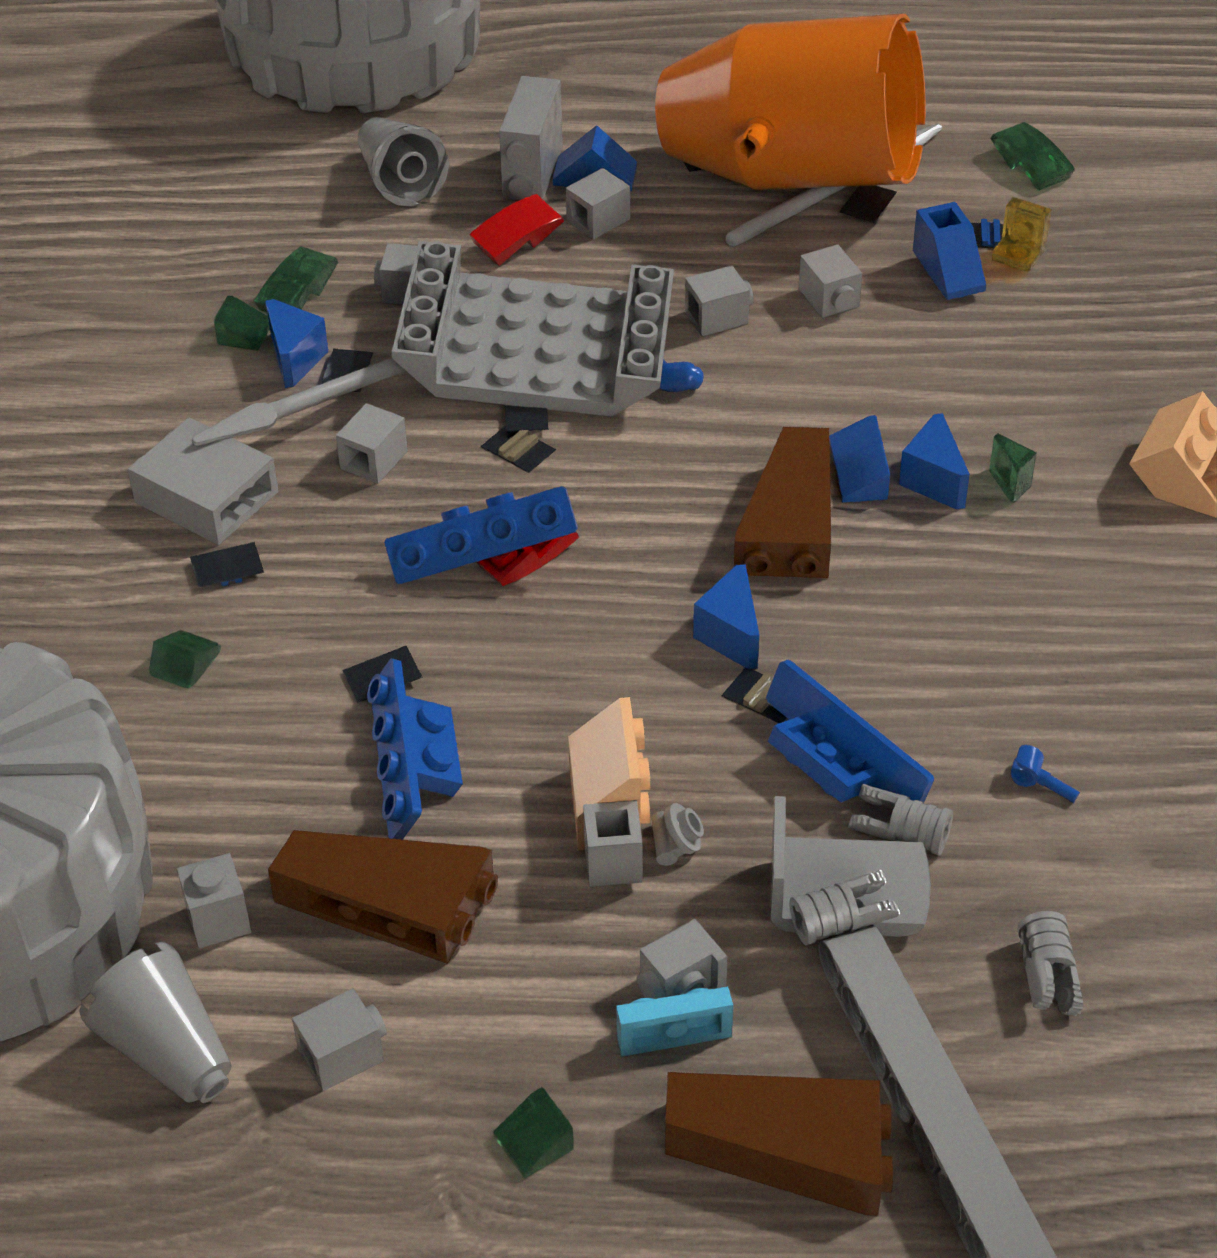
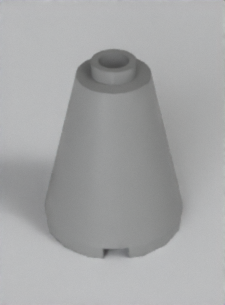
(403, 160)
(159, 1023)

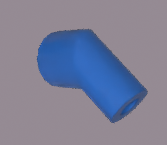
(680, 376)

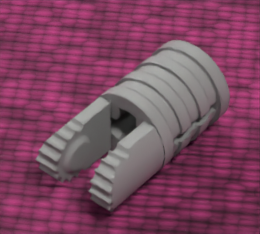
(909, 820)
(836, 910)
(1050, 962)

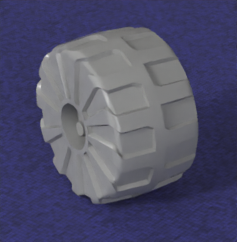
(349, 49)
(68, 840)

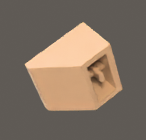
(1181, 455)
(607, 763)

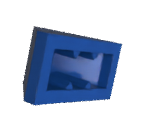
(591, 154)
(297, 340)
(935, 465)
(727, 619)

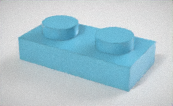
(674, 1020)

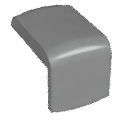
(816, 863)

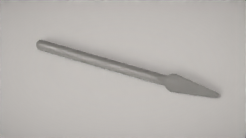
(801, 202)
(264, 416)

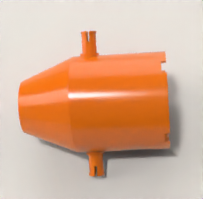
(799, 104)

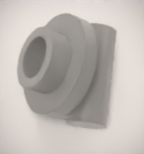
(676, 833)

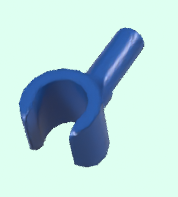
(1027, 772)

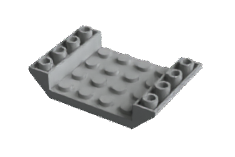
(532, 338)

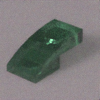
(1035, 153)
(297, 277)

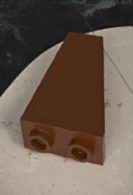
(790, 510)
(386, 887)
(785, 1133)

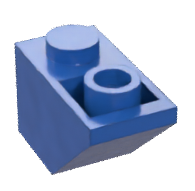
(949, 250)

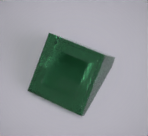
(240, 325)
(1012, 466)
(182, 658)
(535, 1133)

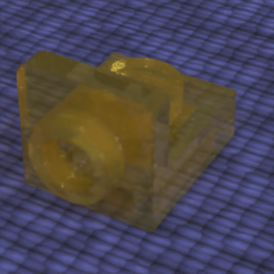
(1023, 234)

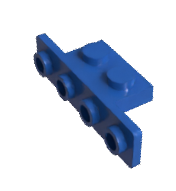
(481, 534)
(837, 743)
(413, 749)

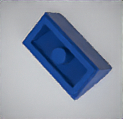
(860, 461)

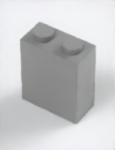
(531, 137)
(204, 485)

